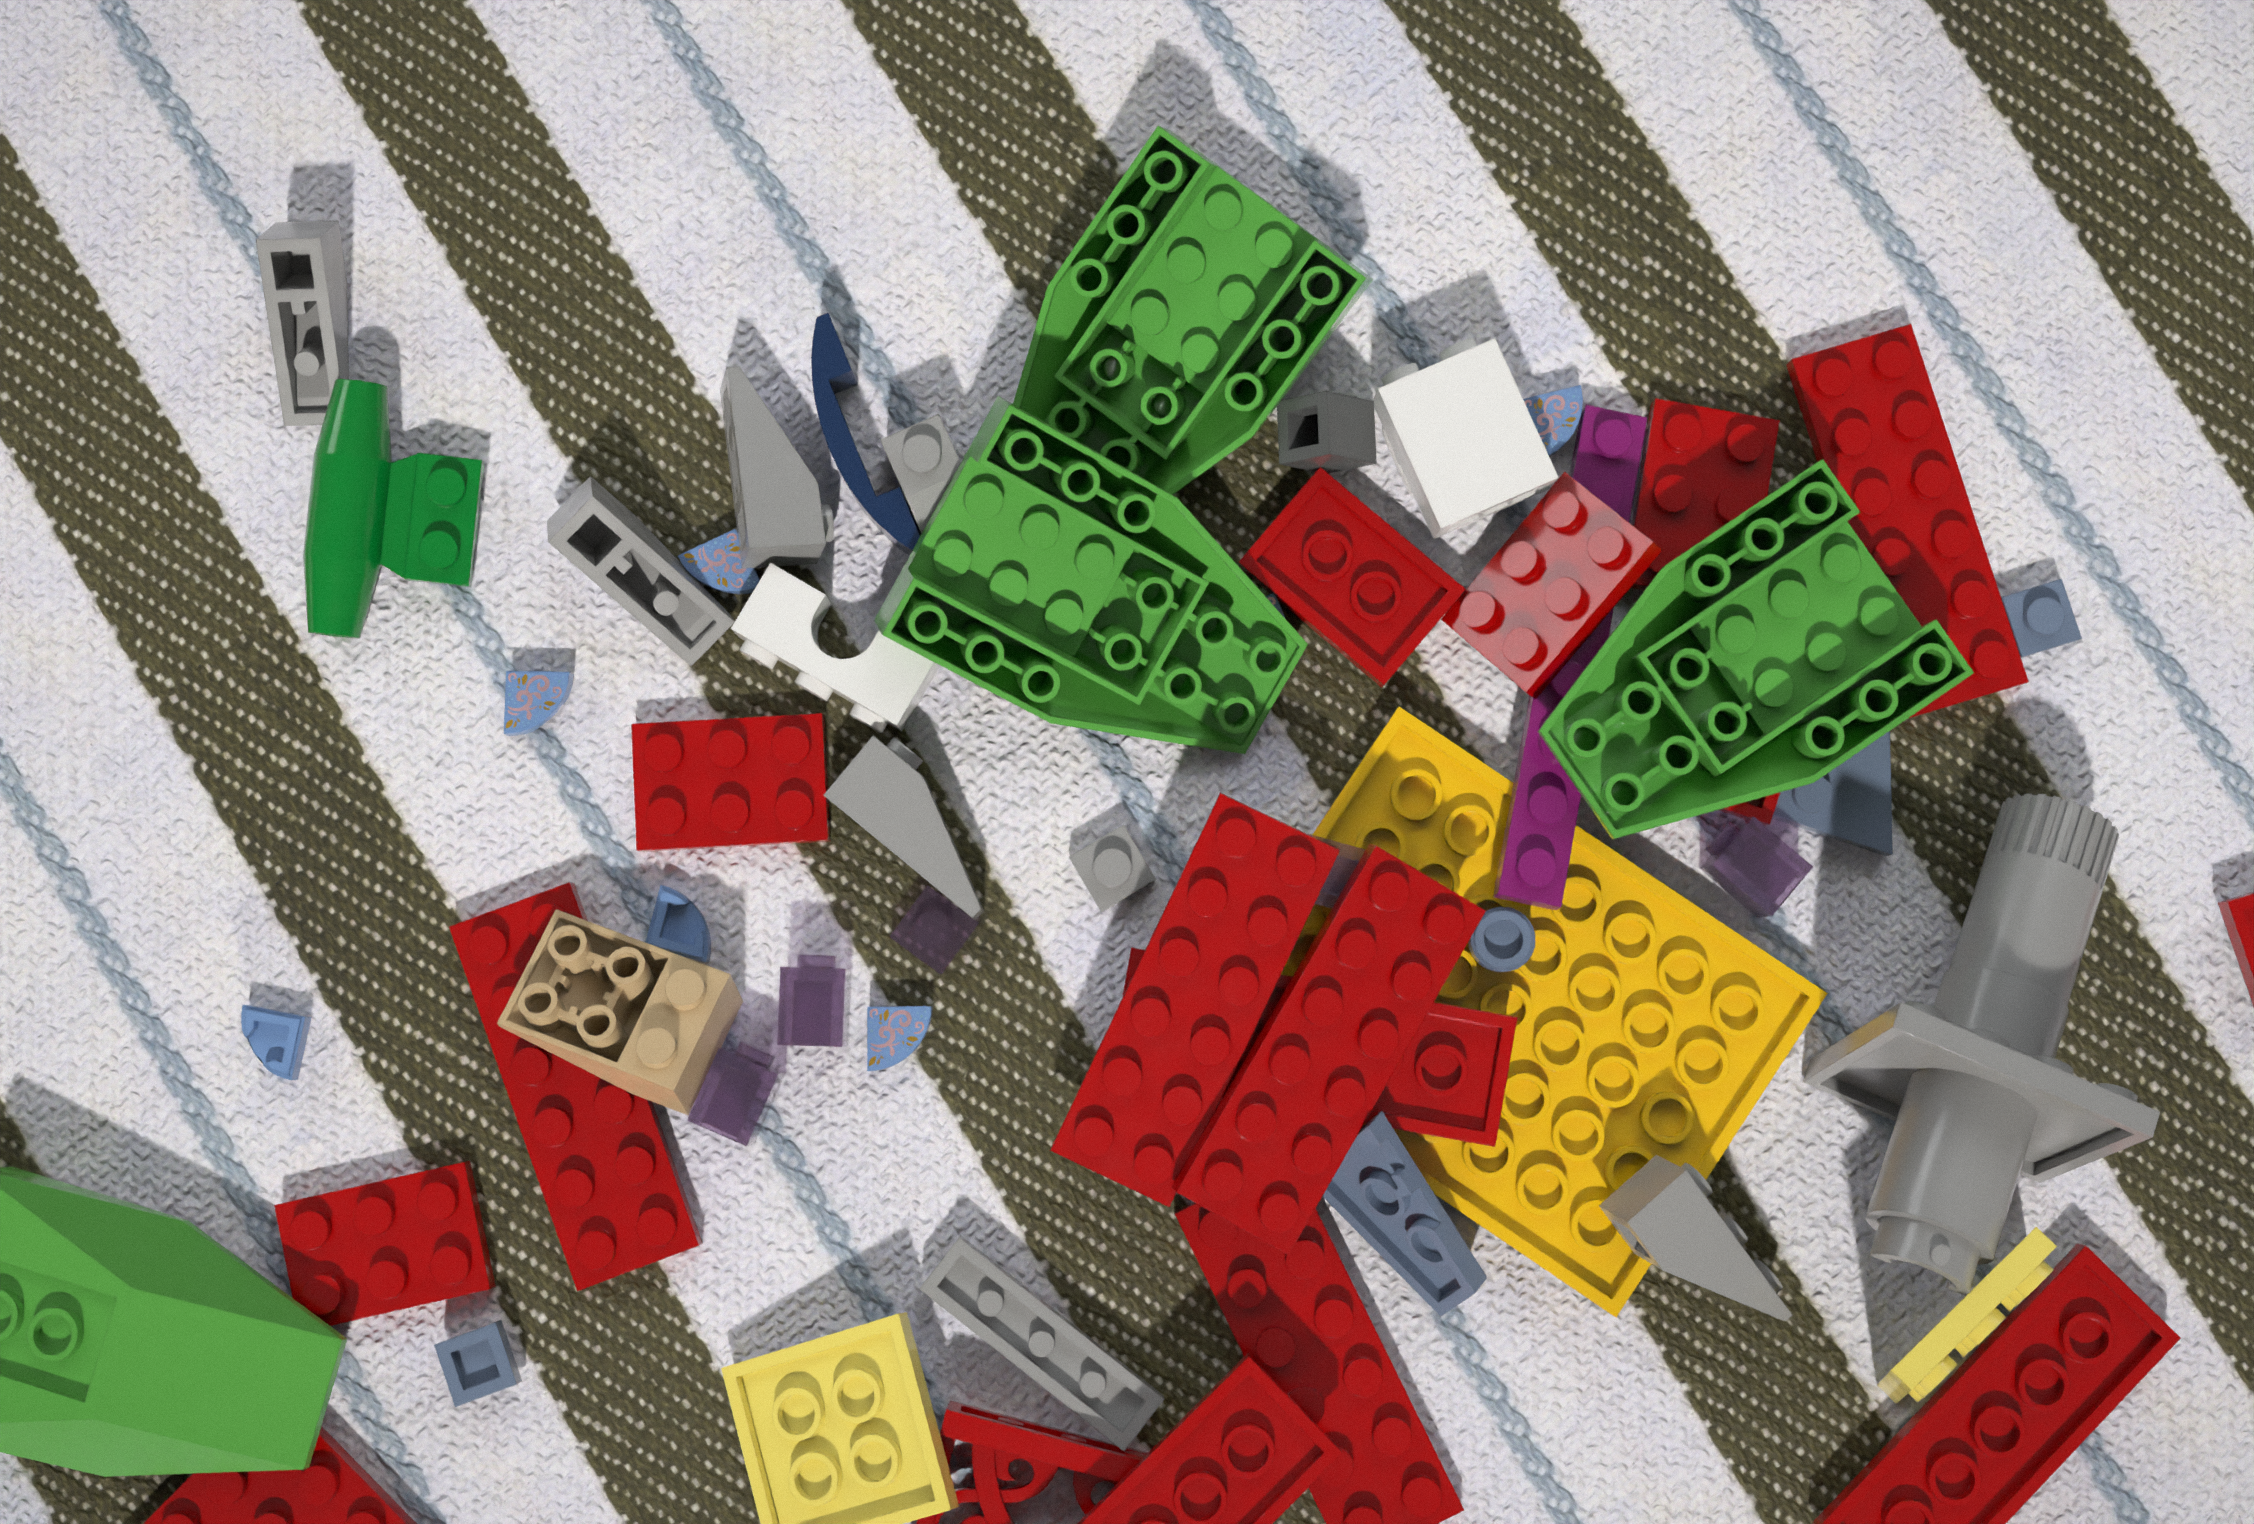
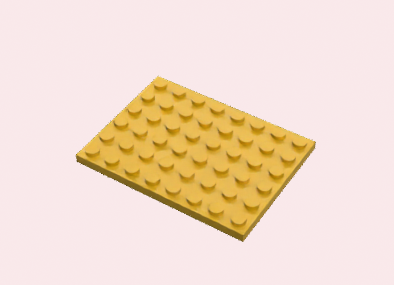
(1632, 1025)

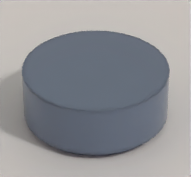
(1502, 940)

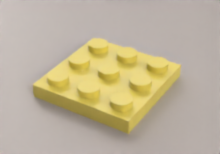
(1971, 1319)
(841, 1429)

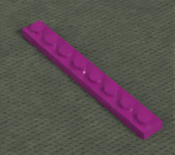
(1543, 796)

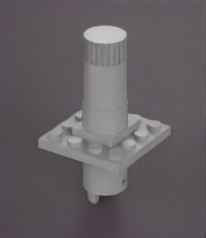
(1979, 1067)

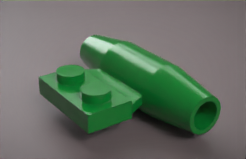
(377, 512)

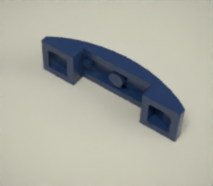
(832, 375)

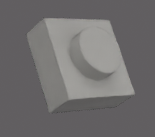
(1112, 868)

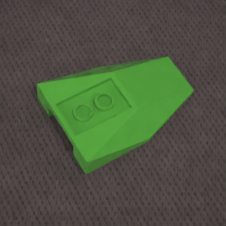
(1181, 317)
(1088, 596)
(1748, 667)
(148, 1343)

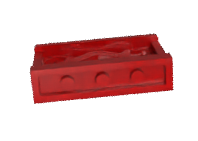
(1003, 1438)

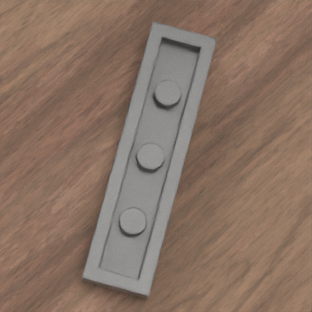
(1042, 1343)

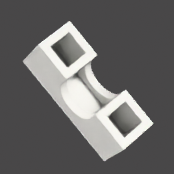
(784, 624)

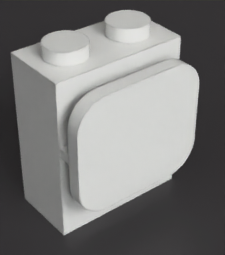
(1462, 436)

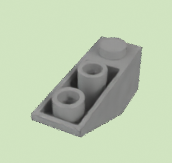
(1676, 1228)

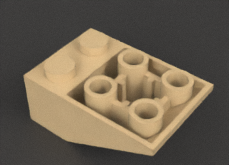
(623, 1010)

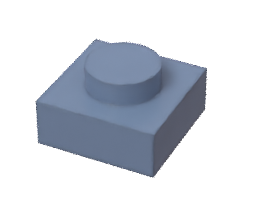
(2041, 618)
(478, 1363)

